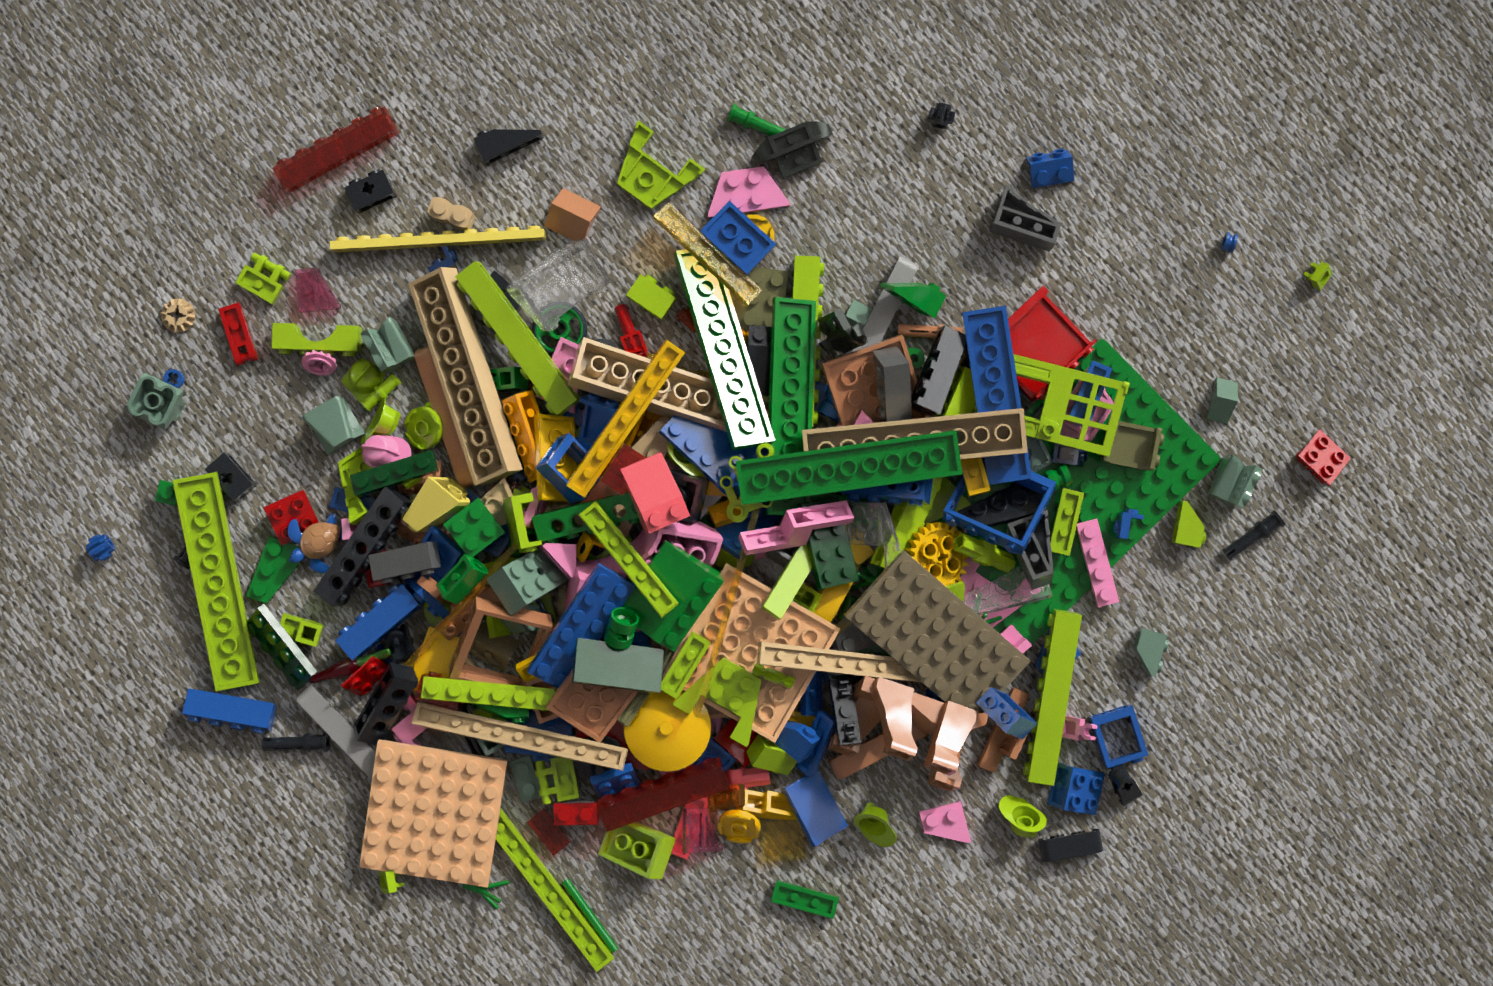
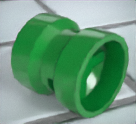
(1060, 476)

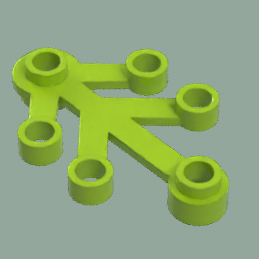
(734, 501)

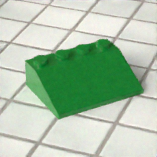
(690, 584)

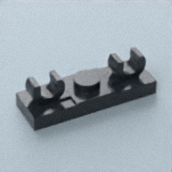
(844, 712)

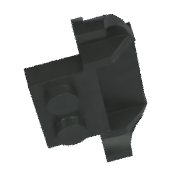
(793, 148)
(839, 332)

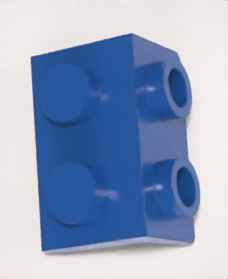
(1050, 168)

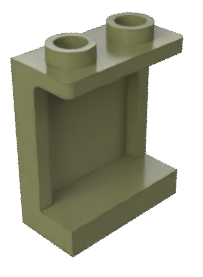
(1135, 447)

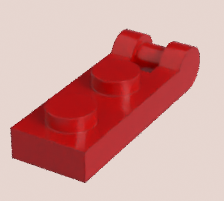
(238, 333)

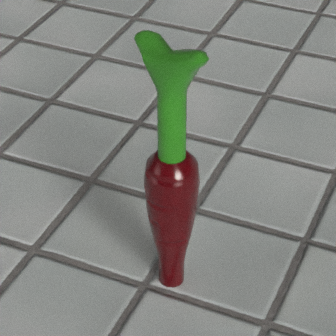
(348, 666)

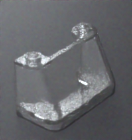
(559, 283)

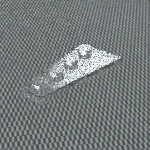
(1005, 593)

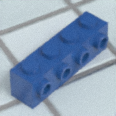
(911, 492)
(229, 710)

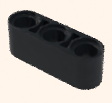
(1070, 846)

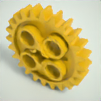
(937, 555)

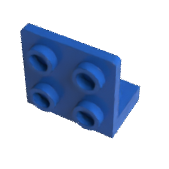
(1076, 789)

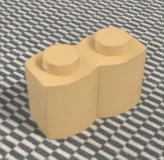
(446, 213)

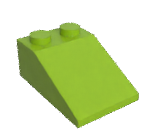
(638, 849)

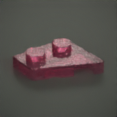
(314, 292)
(698, 832)

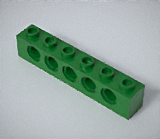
(545, 521)

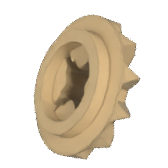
(183, 323)

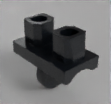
(400, 644)

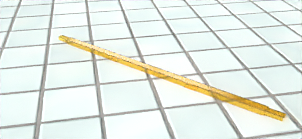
(459, 608)
(725, 616)

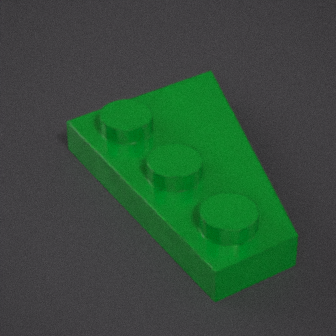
(272, 570)

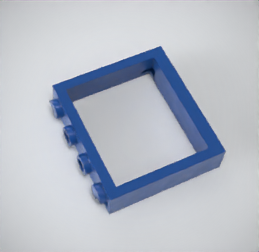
(1037, 483)

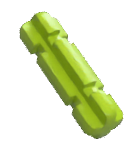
(773, 676)

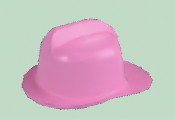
(384, 449)

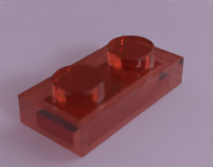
(548, 833)

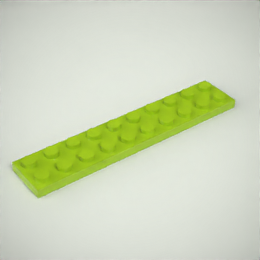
(216, 581)

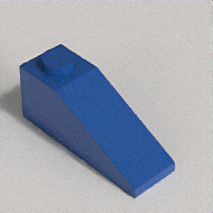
(798, 740)

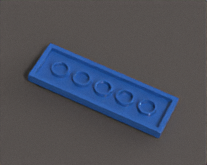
(585, 619)

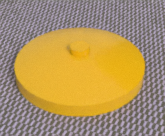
(666, 735)

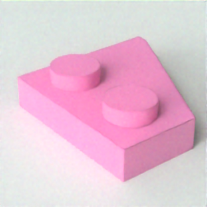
(946, 822)

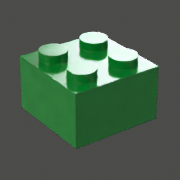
(474, 528)

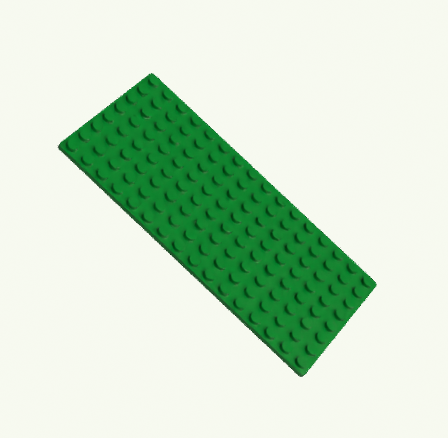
(1107, 491)

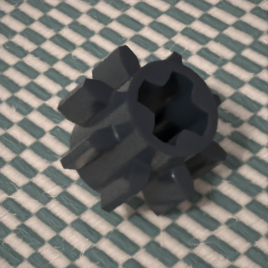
(941, 115)

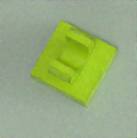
(1320, 276)
(388, 882)

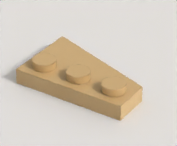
(494, 501)

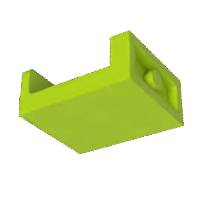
(516, 522)

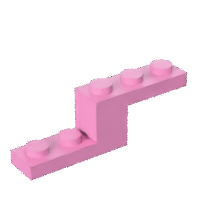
(796, 527)
(405, 731)

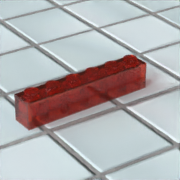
(336, 149)
(663, 794)

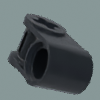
(1124, 785)

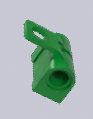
(462, 579)

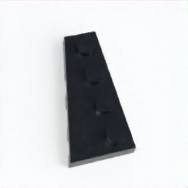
(1004, 506)

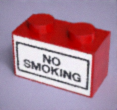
(576, 812)

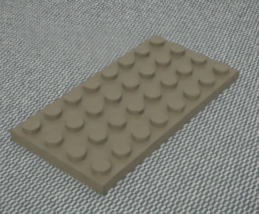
(935, 634)

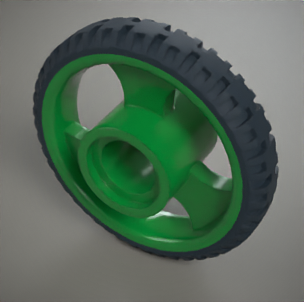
(564, 320)

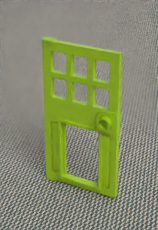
(1056, 401)

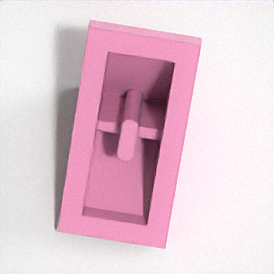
(562, 556)

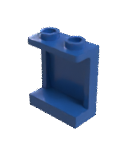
(595, 418)

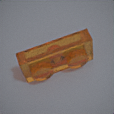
(727, 799)

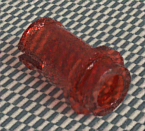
(686, 317)

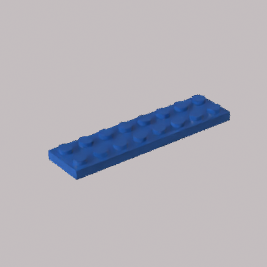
(995, 382)

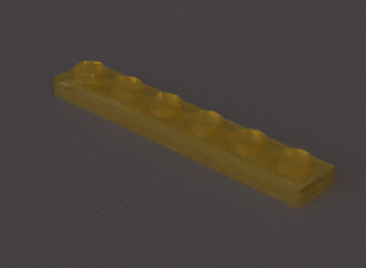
(707, 254)

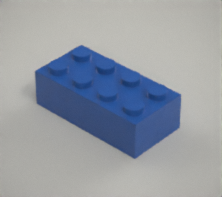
(376, 624)

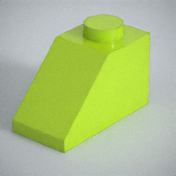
(1188, 527)

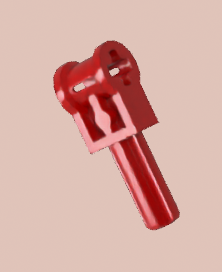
(632, 339)

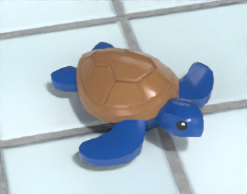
(315, 542)

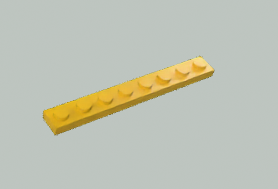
(625, 418)

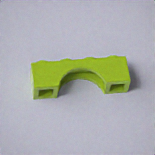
(344, 340)

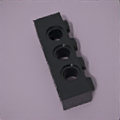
(385, 703)

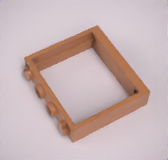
(481, 607)

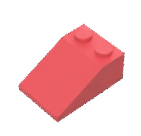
(654, 493)

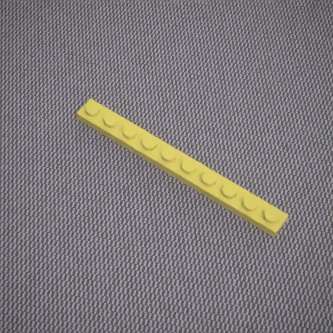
(428, 239)

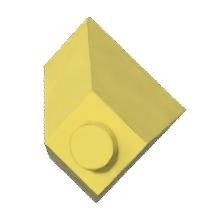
(435, 503)

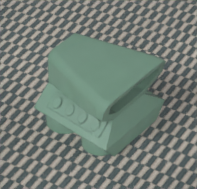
(388, 346)
(155, 401)
(334, 424)
(1234, 482)

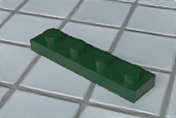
(394, 473)

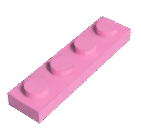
(1097, 563)

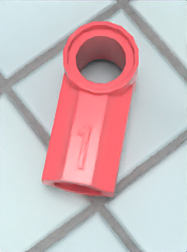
(749, 776)

